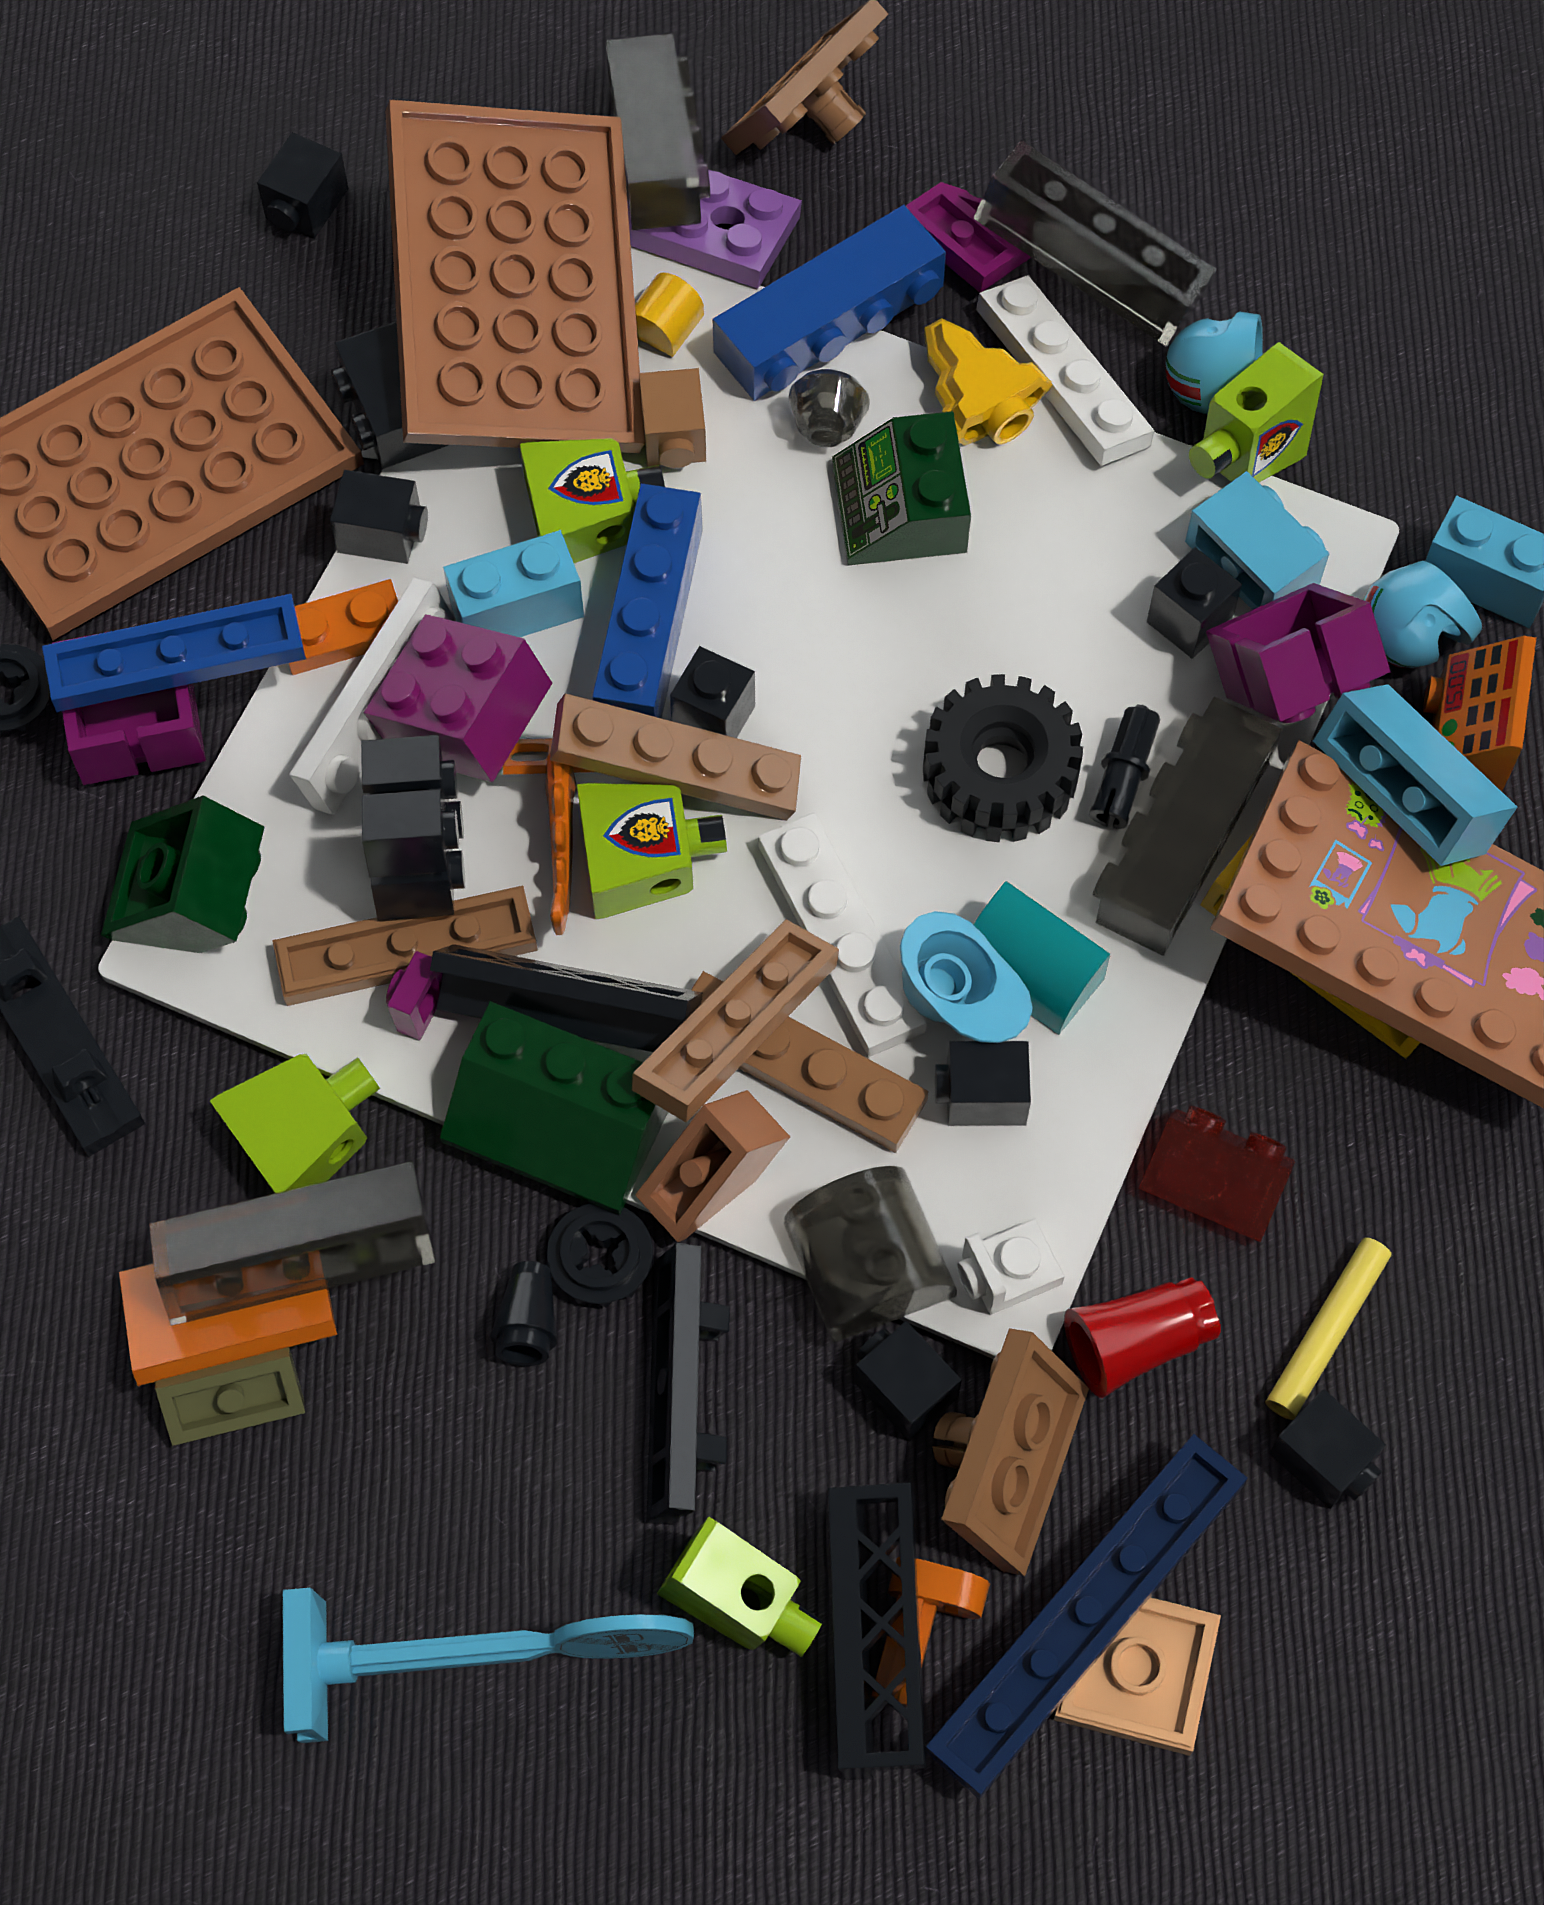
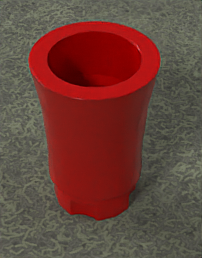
(1139, 1332)

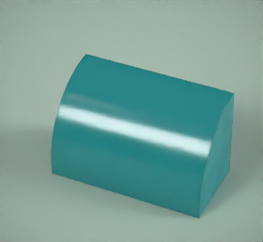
(1047, 954)

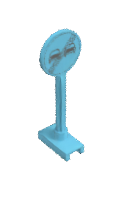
(314, 1663)

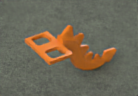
(560, 792)

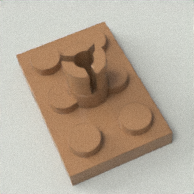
(812, 86)
(1010, 1451)

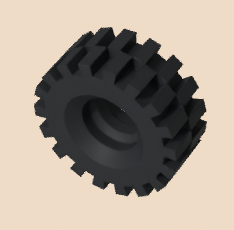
(1010, 718)

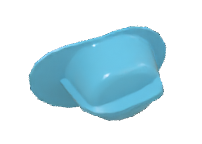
(961, 979)

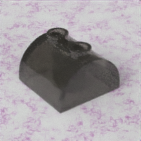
(867, 1251)

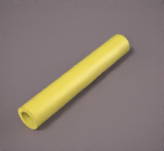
(1328, 1328)

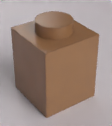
(673, 417)

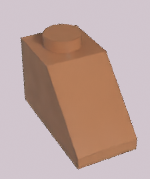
(712, 1163)

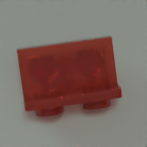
(1218, 1171)

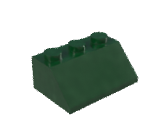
(551, 1108)

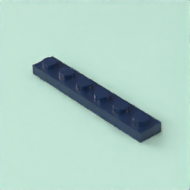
(1085, 1616)

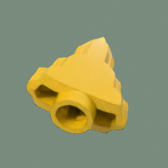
(982, 384)

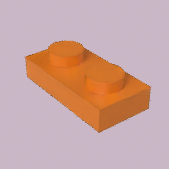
(342, 624)

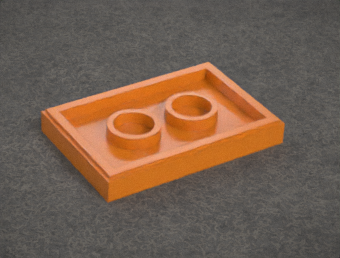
(169, 1351)

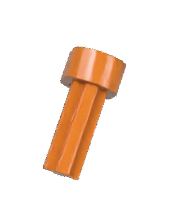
(939, 1590)

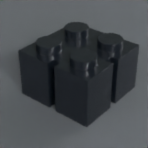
(411, 827)

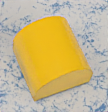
(667, 313)

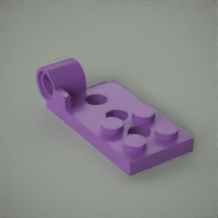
(742, 253)

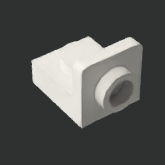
(1009, 1266)

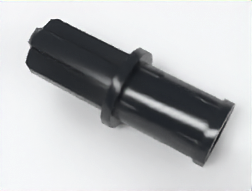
(1125, 766)

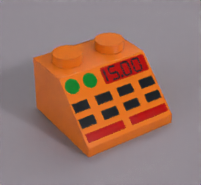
(1484, 704)

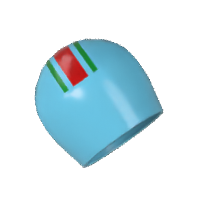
(1211, 356)
(1413, 610)

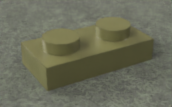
(230, 1396)

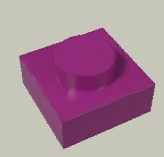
(414, 996)

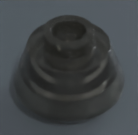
(828, 406)

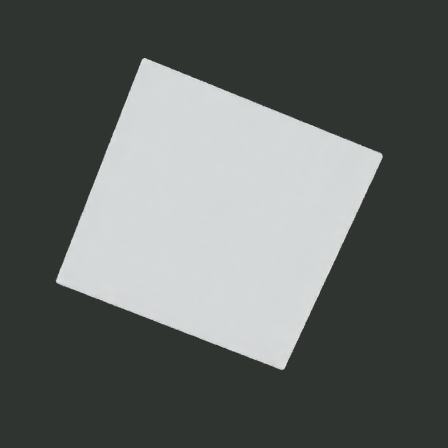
(849, 682)

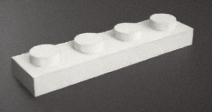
(1080, 385)
(333, 756)
(832, 909)

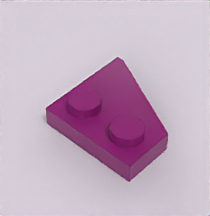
(969, 246)

